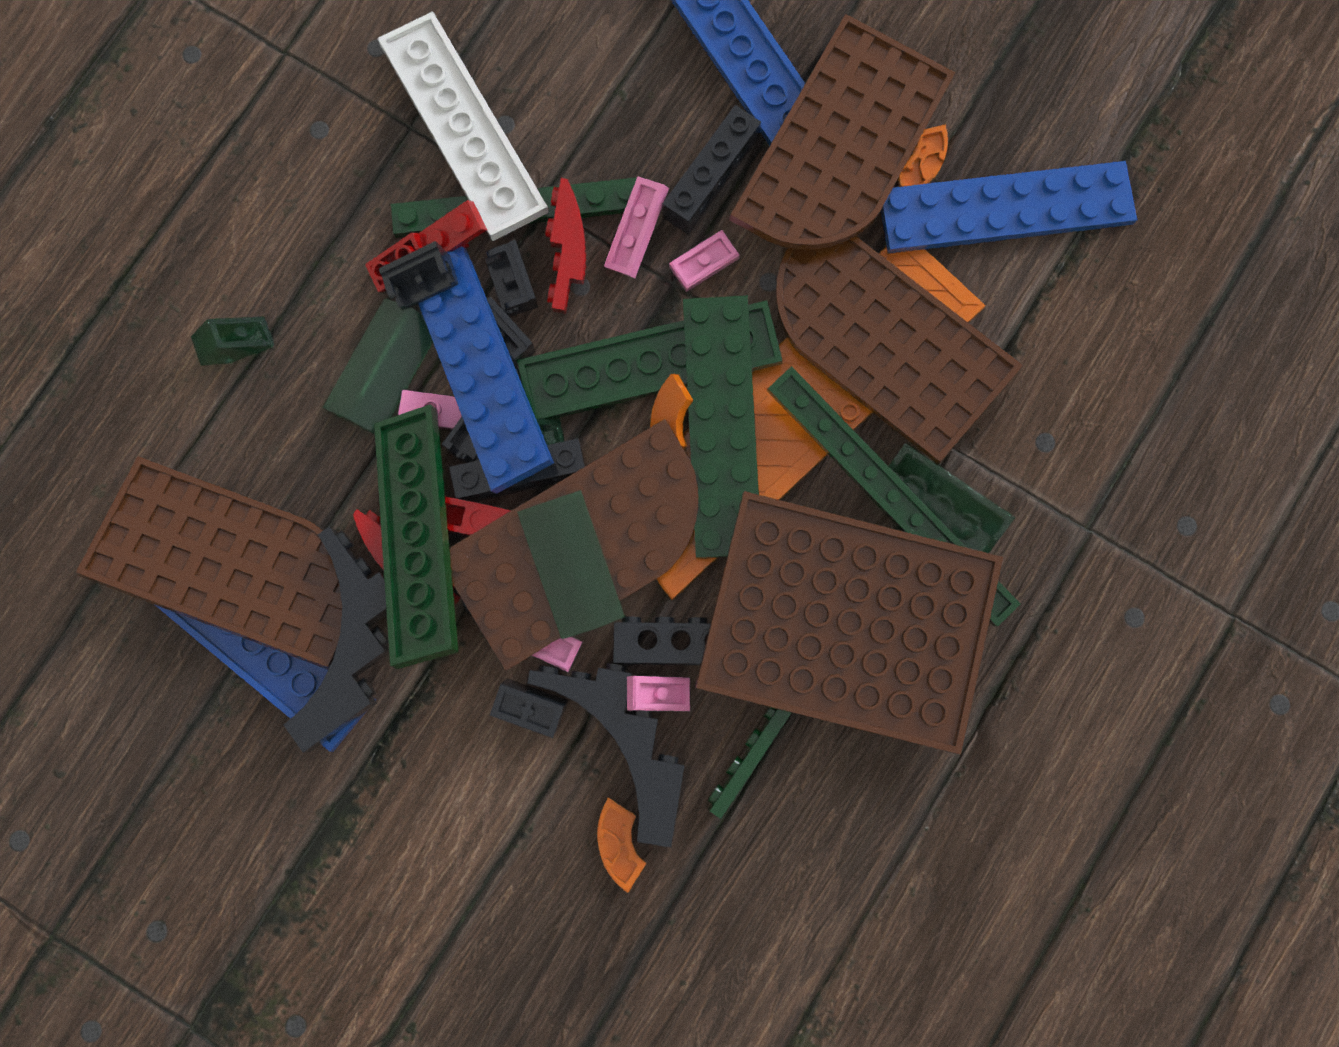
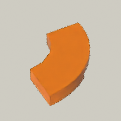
(926, 158)
(671, 405)
(616, 845)

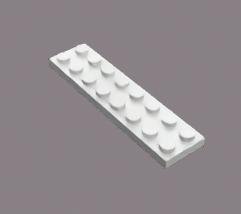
(463, 126)

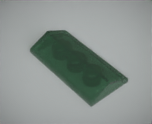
(381, 367)
(957, 505)
(571, 564)

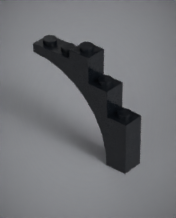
(342, 693)
(655, 780)

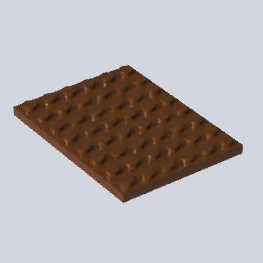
(850, 623)

